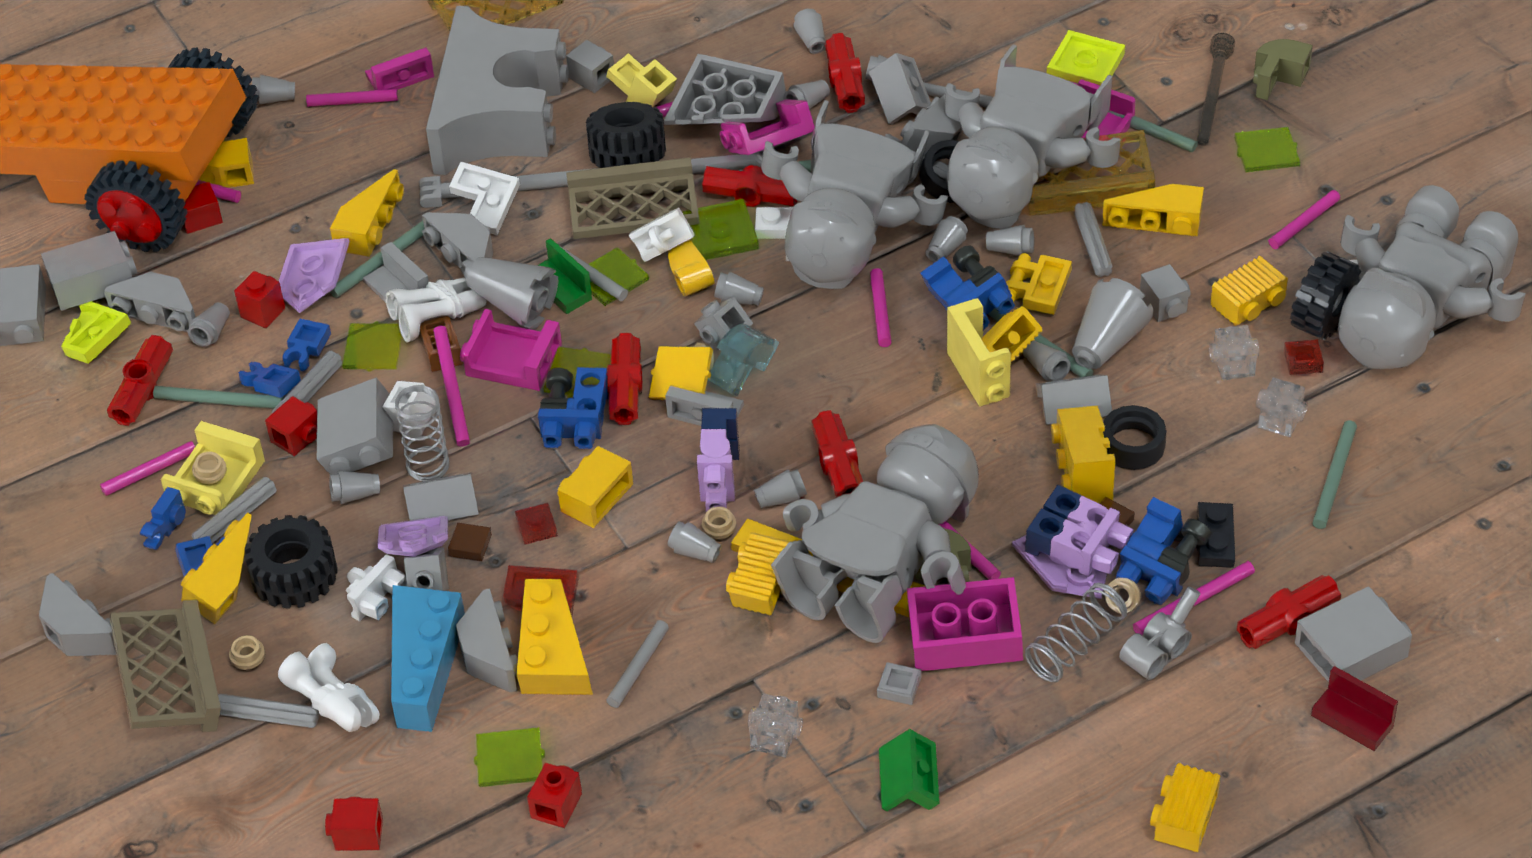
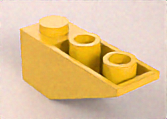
(230, 165)
(1159, 209)
(367, 214)
(218, 578)

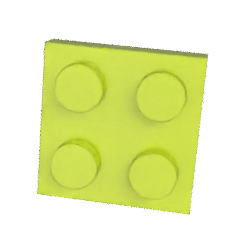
(1085, 58)

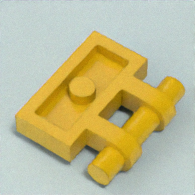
(1046, 282)

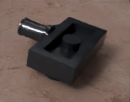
(1220, 547)

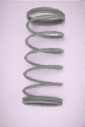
(413, 417)
(1050, 652)

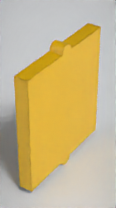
(680, 368)

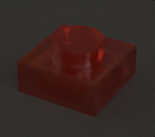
(1303, 357)
(536, 523)

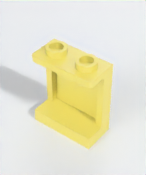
(982, 371)
(242, 458)

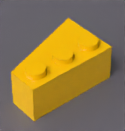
(1084, 452)
(548, 643)

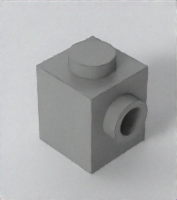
(589, 65)
(1165, 292)
(427, 570)

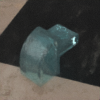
(740, 352)

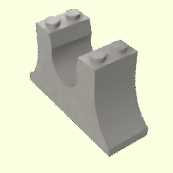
(494, 92)

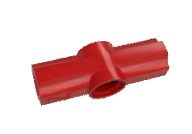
(845, 73)
(747, 184)
(624, 378)
(139, 380)
(836, 453)
(1285, 610)

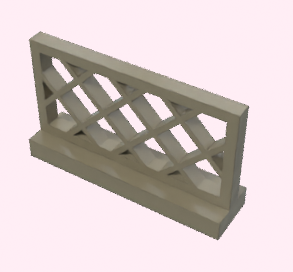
(629, 182)
(196, 667)

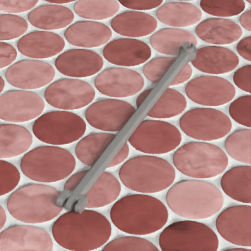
(433, 191)

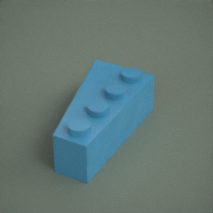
(422, 652)

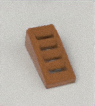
(429, 342)

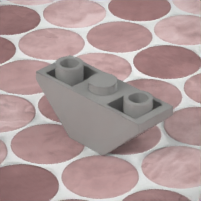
(934, 121)
(457, 237)
(152, 299)
(72, 622)
(487, 644)

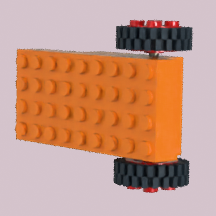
(123, 136)

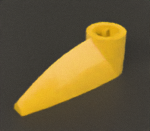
(689, 268)

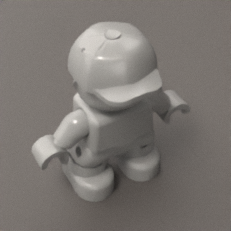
(1020, 136)
(846, 197)
(1424, 279)
(881, 534)

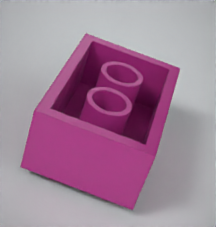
(965, 628)

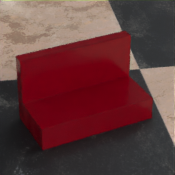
(1356, 709)

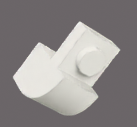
(389, 407)

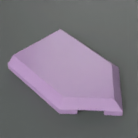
(311, 271)
(413, 536)
(1058, 575)

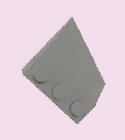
(726, 92)

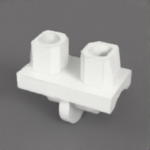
(662, 234)
(370, 586)

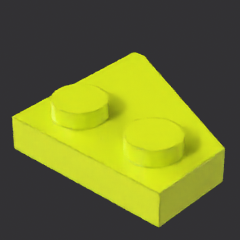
(93, 331)

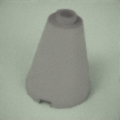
(514, 288)
(1109, 322)

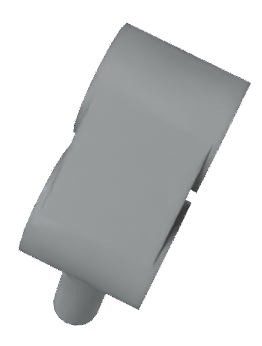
(1162, 640)

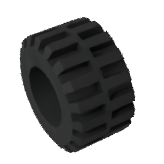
(625, 134)
(295, 581)

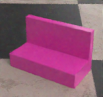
(401, 71)

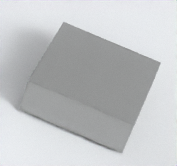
(899, 683)

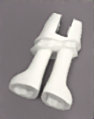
(441, 298)
(335, 700)

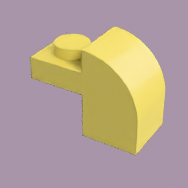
(641, 83)

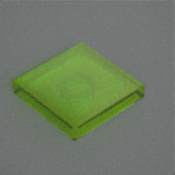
(724, 230)

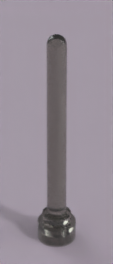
(1221, 48)

